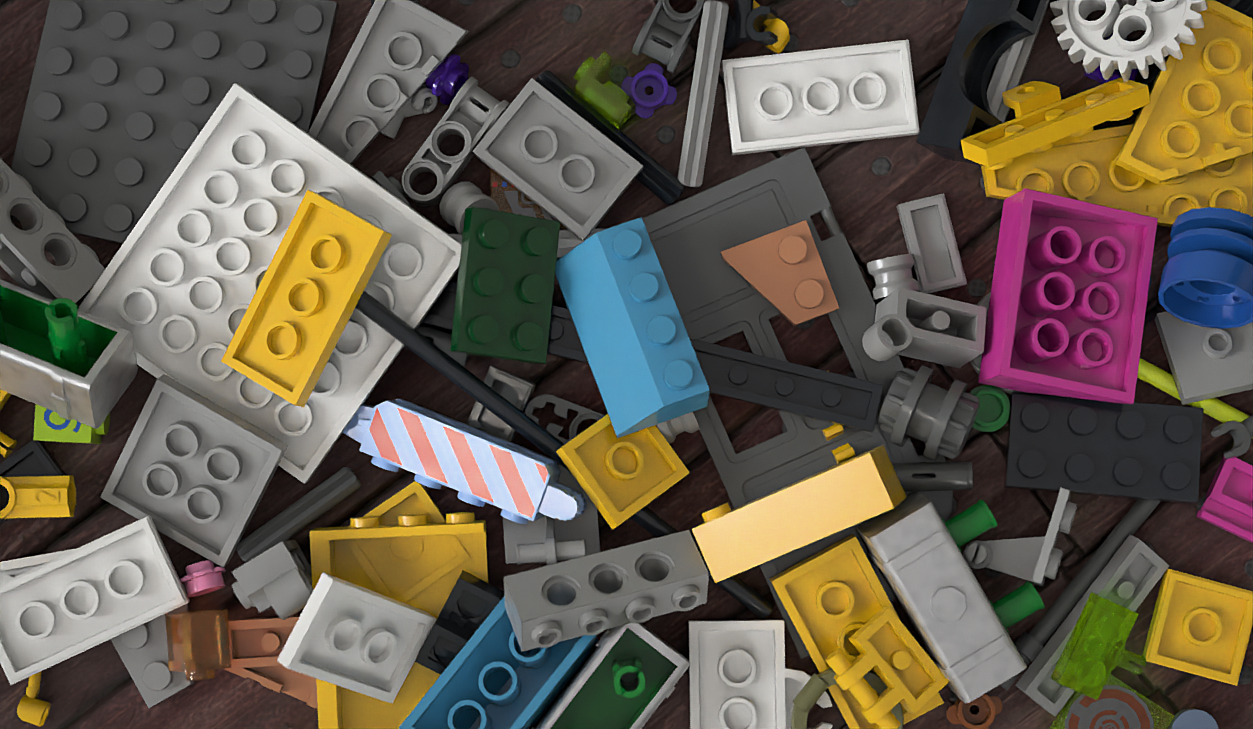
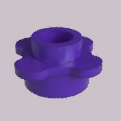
(448, 78)
(654, 78)

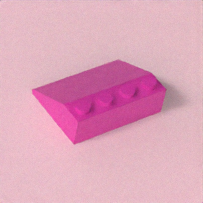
(1068, 298)

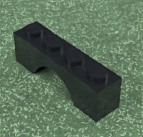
(960, 98)

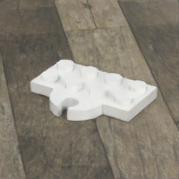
(742, 676)

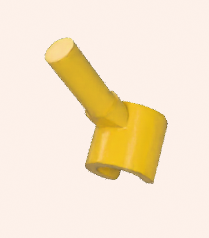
(777, 27)
(30, 707)

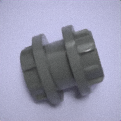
(928, 413)

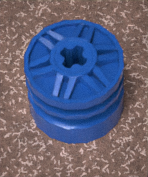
(1210, 268)

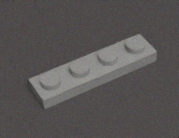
(1123, 580)

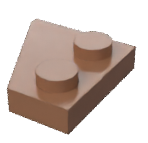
(786, 272)
(255, 651)

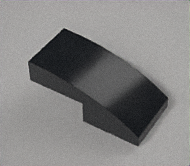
(459, 619)

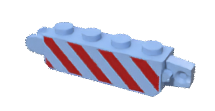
(465, 460)

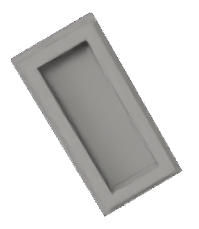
(932, 243)

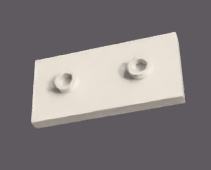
(820, 97)
(86, 599)

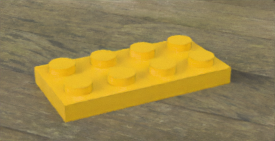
(306, 298)
(828, 603)

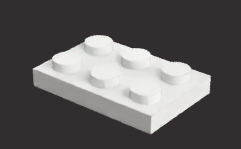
(356, 638)

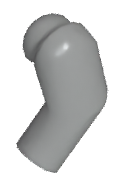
(421, 102)

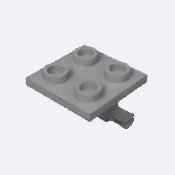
(553, 539)
(1026, 557)

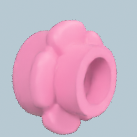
(203, 578)

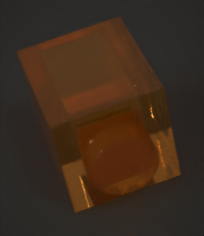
(198, 642)

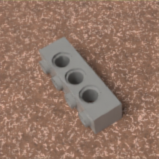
(42, 230)
(605, 590)

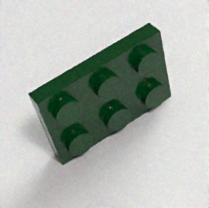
(505, 286)

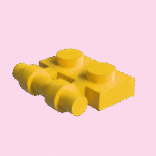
(899, 663)

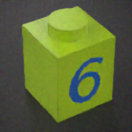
(53, 428)

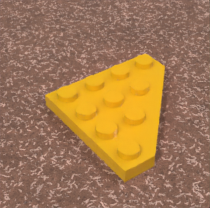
(1198, 104)

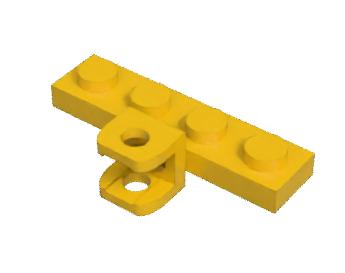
(1047, 118)

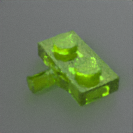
(1097, 647)

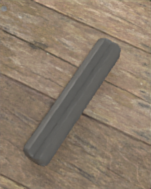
(300, 514)

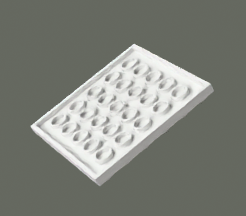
(208, 244)

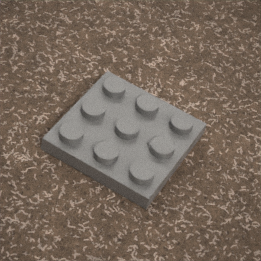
(194, 470)

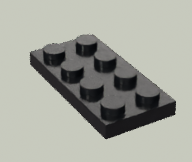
(1104, 448)

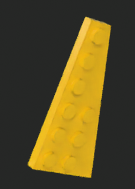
(1087, 172)

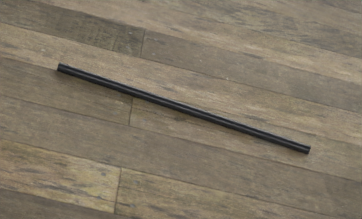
(529, 428)

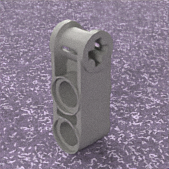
(460, 119)

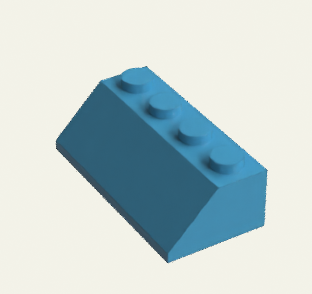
(631, 329)
(496, 682)

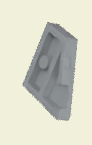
(146, 659)

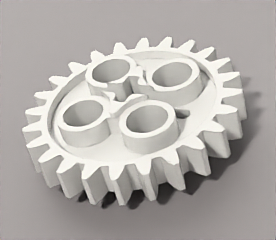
(1165, 26)

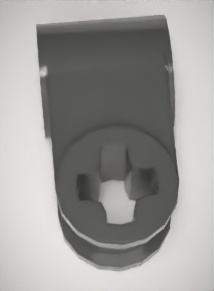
(669, 29)

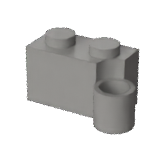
(926, 329)
(275, 580)

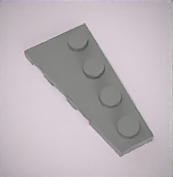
(383, 70)

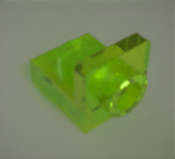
(606, 98)

